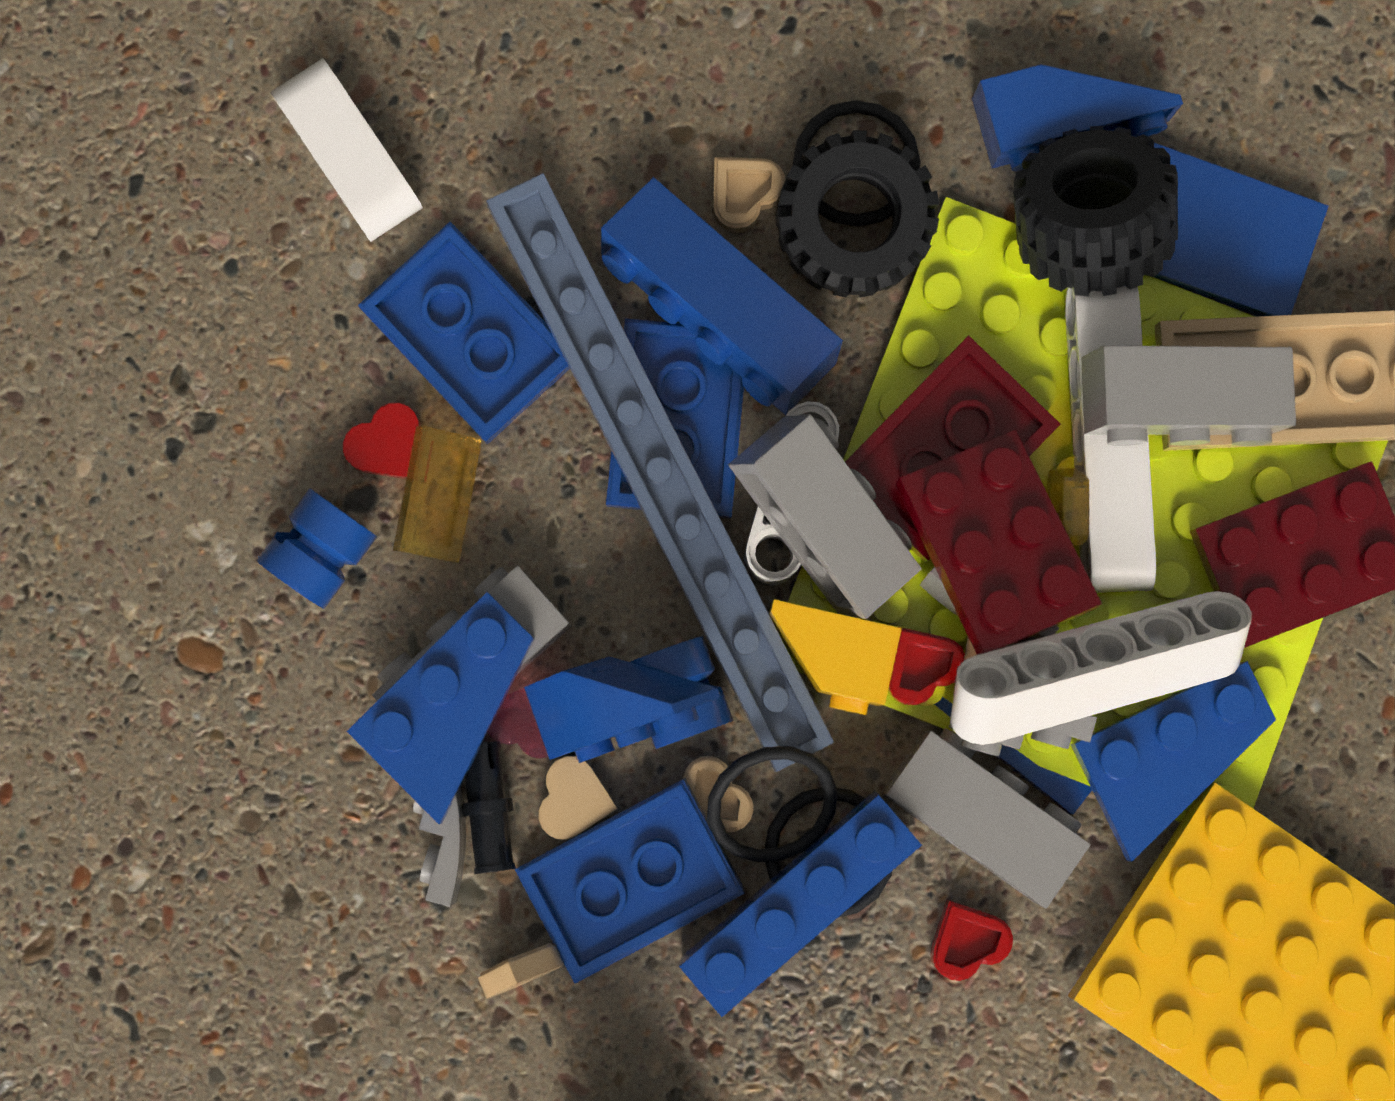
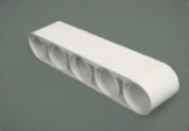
(1121, 522)
(1099, 667)

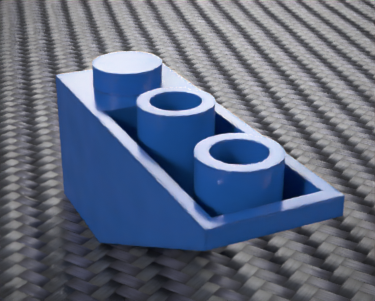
(1043, 101)
(609, 700)

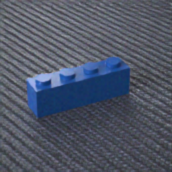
(718, 297)
(798, 903)

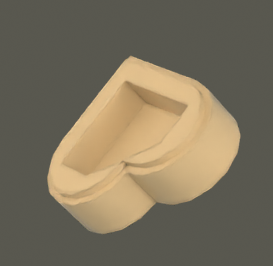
(743, 190)
(574, 799)
(736, 802)
(520, 970)

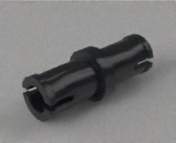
(488, 811)

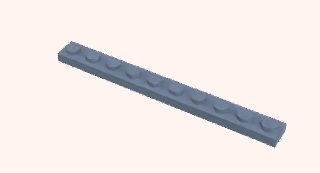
(658, 469)

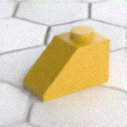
(839, 653)

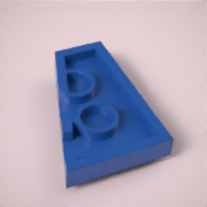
(442, 707)
(1169, 753)

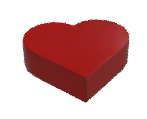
(384, 443)
(923, 664)
(967, 940)

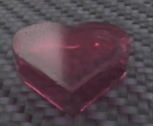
(517, 724)

